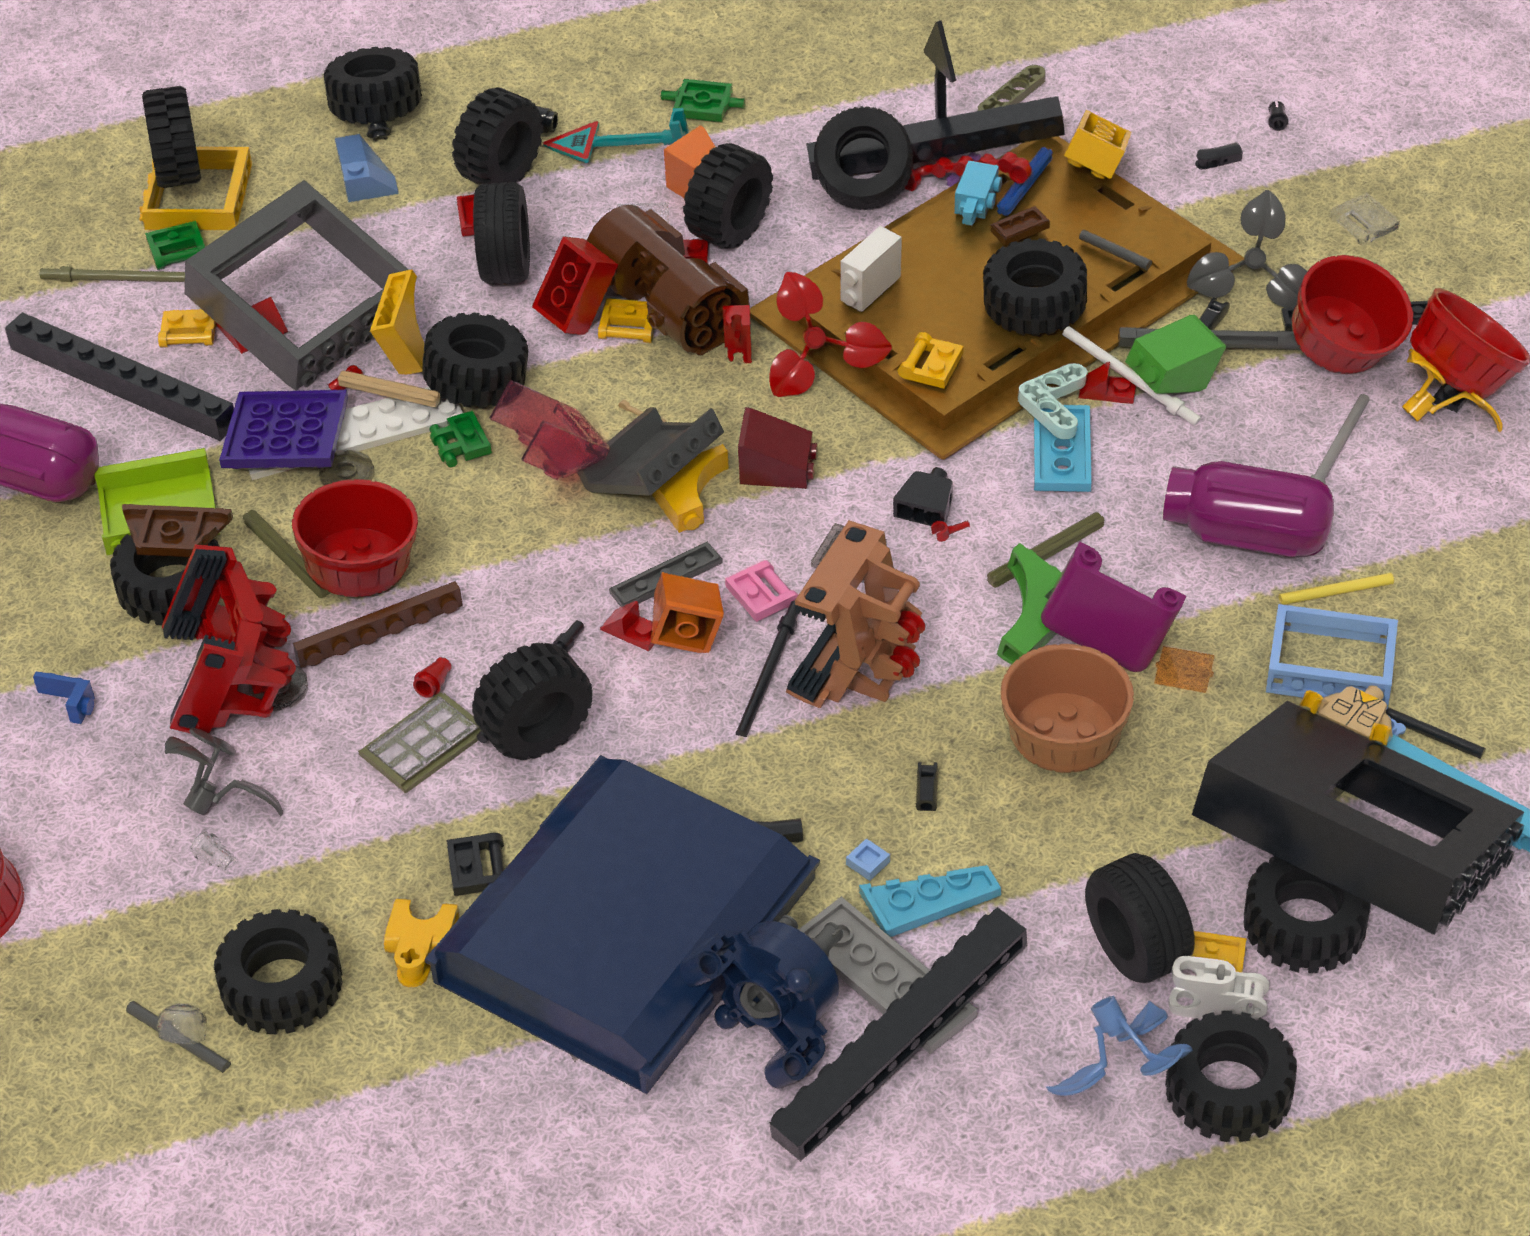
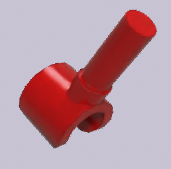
(947, 530)

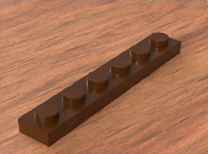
(377, 624)

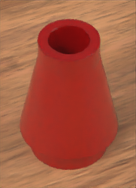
(431, 678)

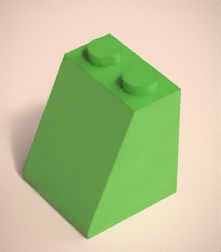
(1177, 356)

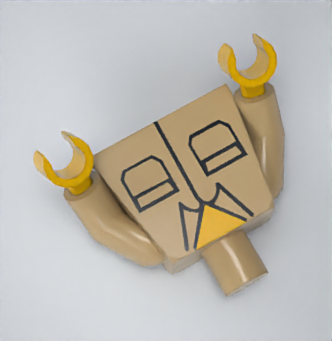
(1355, 711)

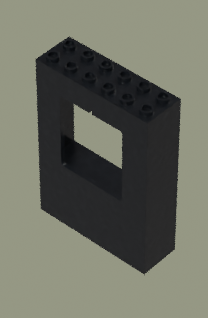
(1280, 796)

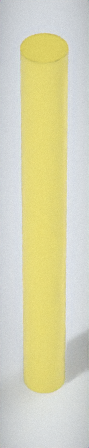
(1336, 588)

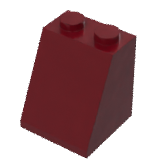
(774, 452)

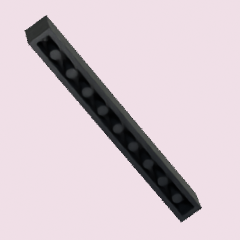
(958, 135)
(120, 376)
(898, 1034)

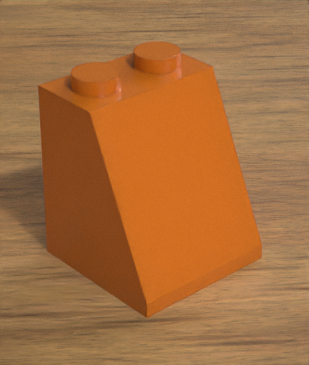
(683, 158)
(686, 613)

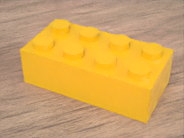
(1097, 145)

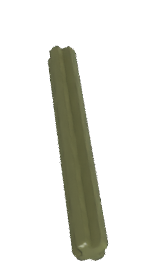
(1052, 545)
(282, 550)

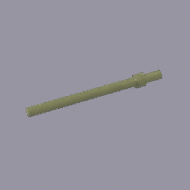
(67, 274)

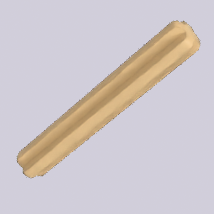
(389, 388)

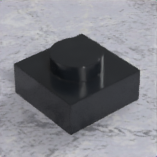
(1446, 392)

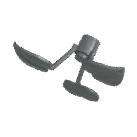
(1259, 217)
(203, 791)

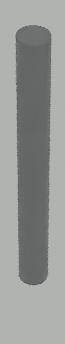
(197, 1049)

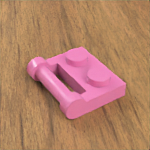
(755, 595)

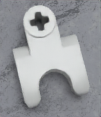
(1216, 988)

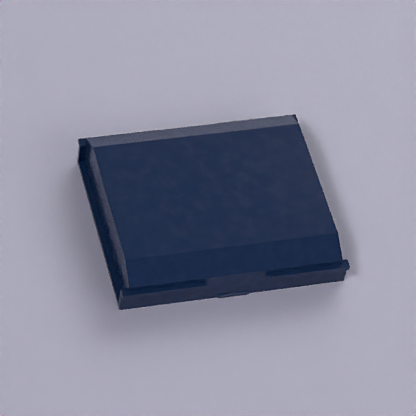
(606, 907)

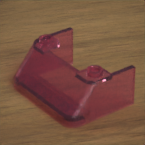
(555, 433)

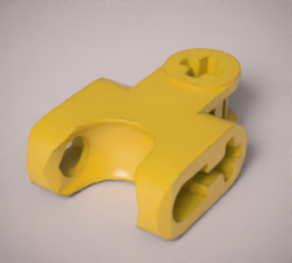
(415, 938)

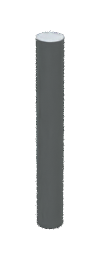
(1115, 249)

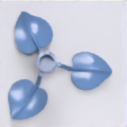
(1113, 1021)

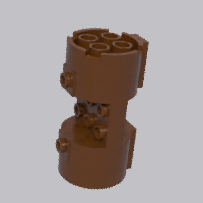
(681, 293)

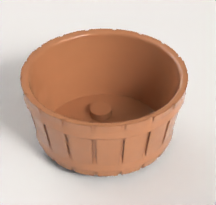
(1066, 706)

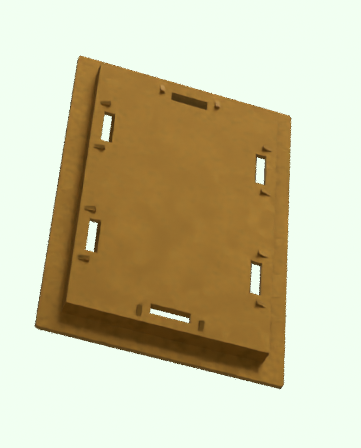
(945, 298)

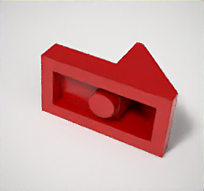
(1107, 388)
(630, 626)

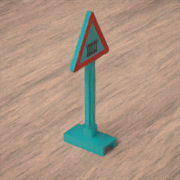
(581, 141)

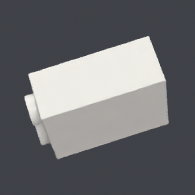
(871, 268)

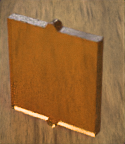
(1184, 669)

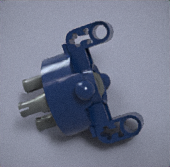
(773, 981)

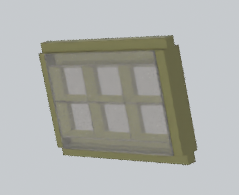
(422, 742)

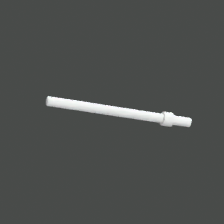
(1174, 405)

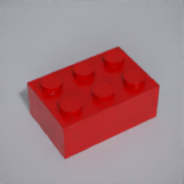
(574, 285)

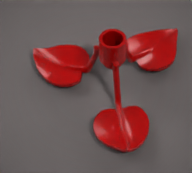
(792, 374)

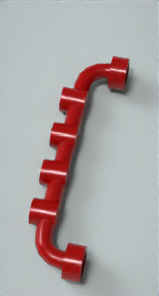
(1017, 168)

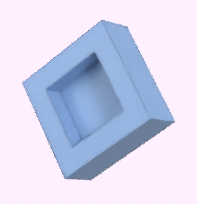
(868, 859)

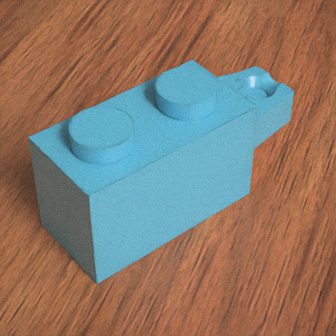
(977, 191)

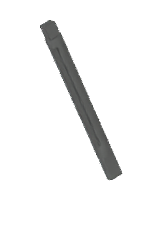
(1232, 339)

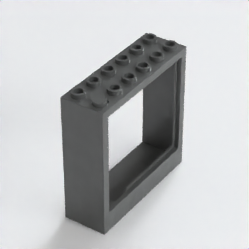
(223, 256)

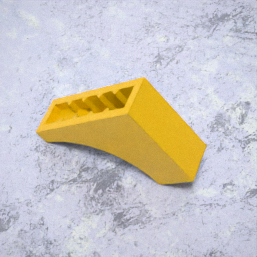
(396, 324)
(681, 493)

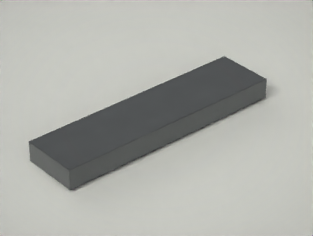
(686, 565)

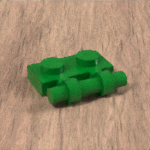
(468, 435)

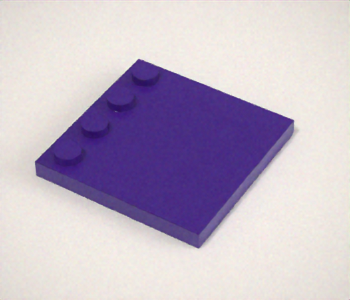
(284, 429)

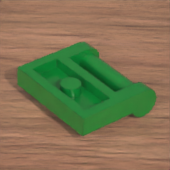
(172, 240)

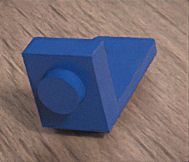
(77, 690)

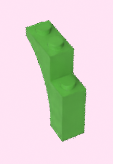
(1036, 583)

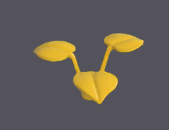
(1422, 400)

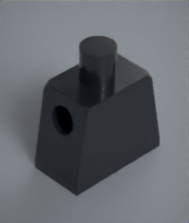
(924, 497)

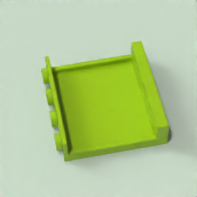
(163, 480)

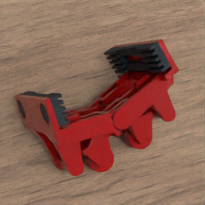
(235, 643)

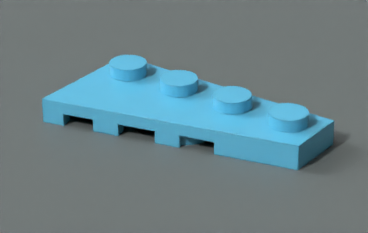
(917, 902)

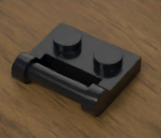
(467, 865)

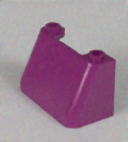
(1108, 613)

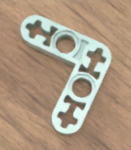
(1037, 395)

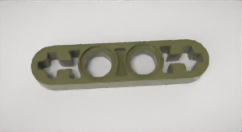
(1015, 96)

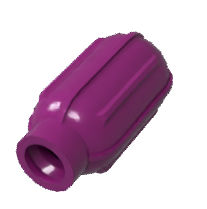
(45, 455)
(1251, 507)

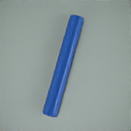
(1018, 190)

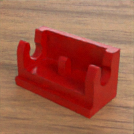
(737, 331)

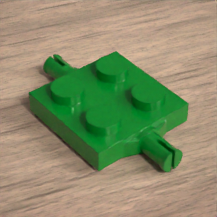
(704, 99)

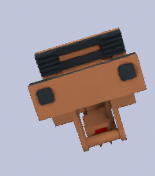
(860, 626)

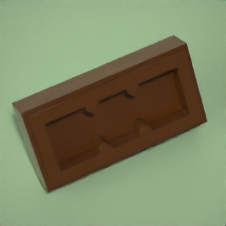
(1020, 226)

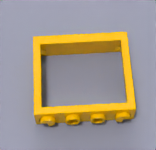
(207, 219)

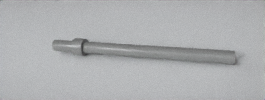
(1341, 438)

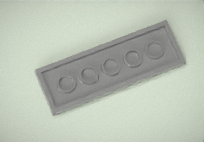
(877, 964)

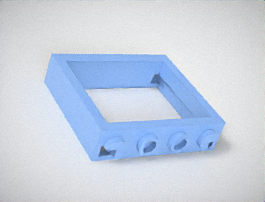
(1326, 682)

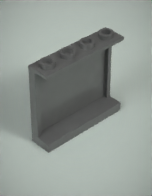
(650, 453)

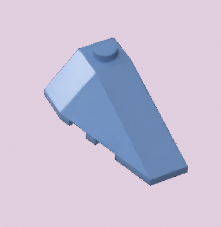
(363, 170)

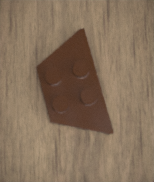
(173, 528)

